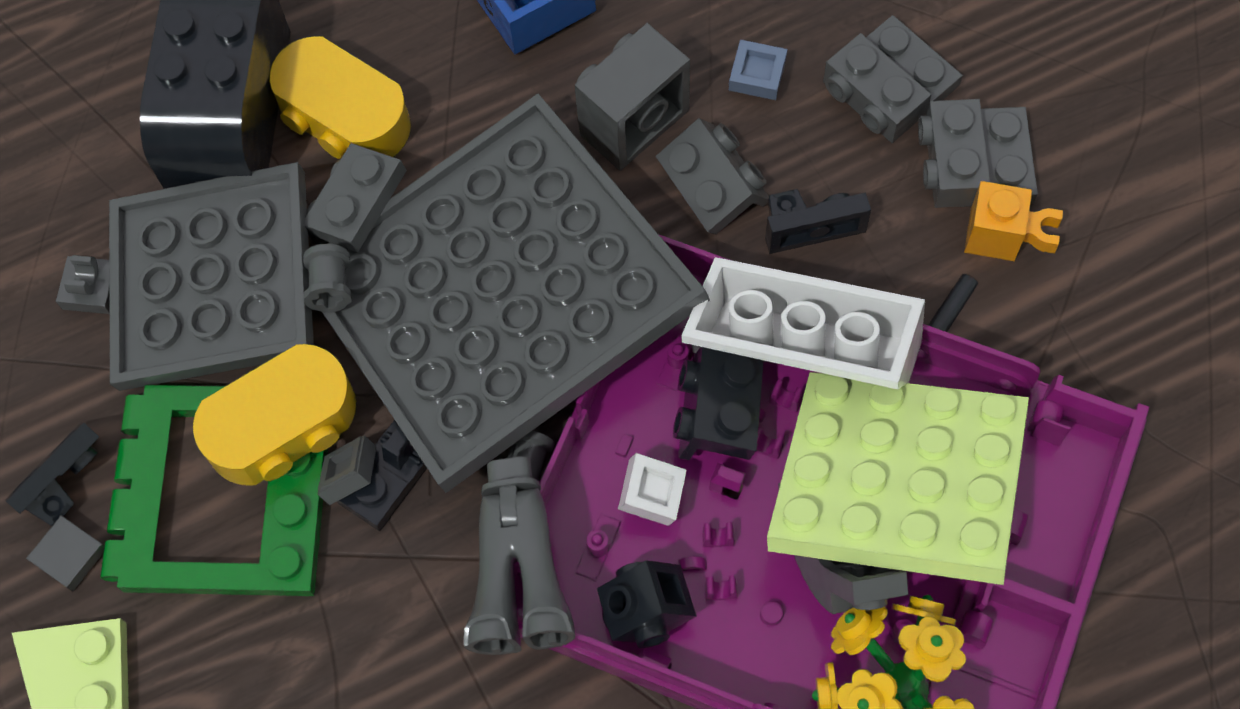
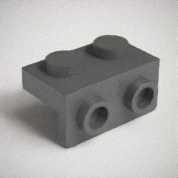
(712, 174)
(353, 197)

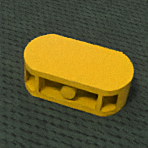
(338, 98)
(275, 415)

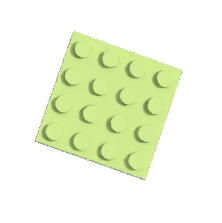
(902, 478)

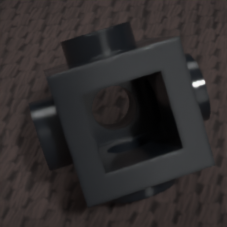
(645, 602)

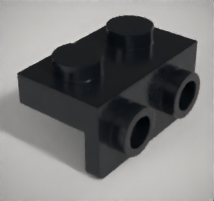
(719, 404)

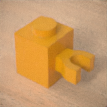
(1003, 222)

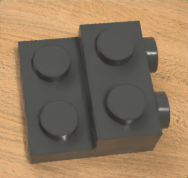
(889, 78)
(974, 147)

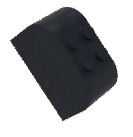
(209, 89)

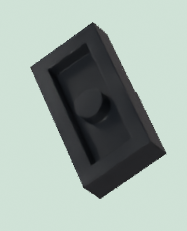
(796, 226)
(393, 476)
(40, 491)

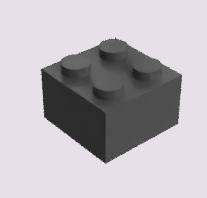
(632, 95)

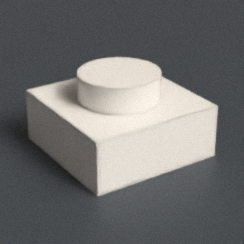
(652, 489)

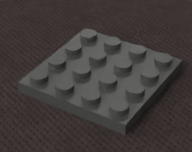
(207, 276)

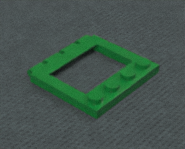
(289, 525)

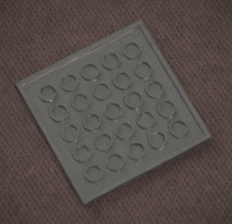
(505, 291)

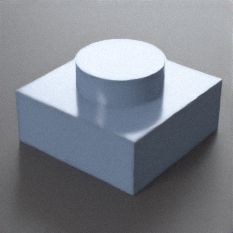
(757, 69)

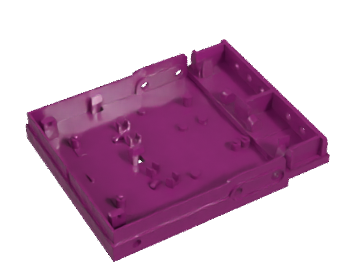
(757, 622)

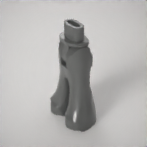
(514, 530)

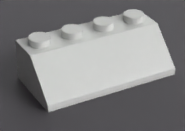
(808, 323)

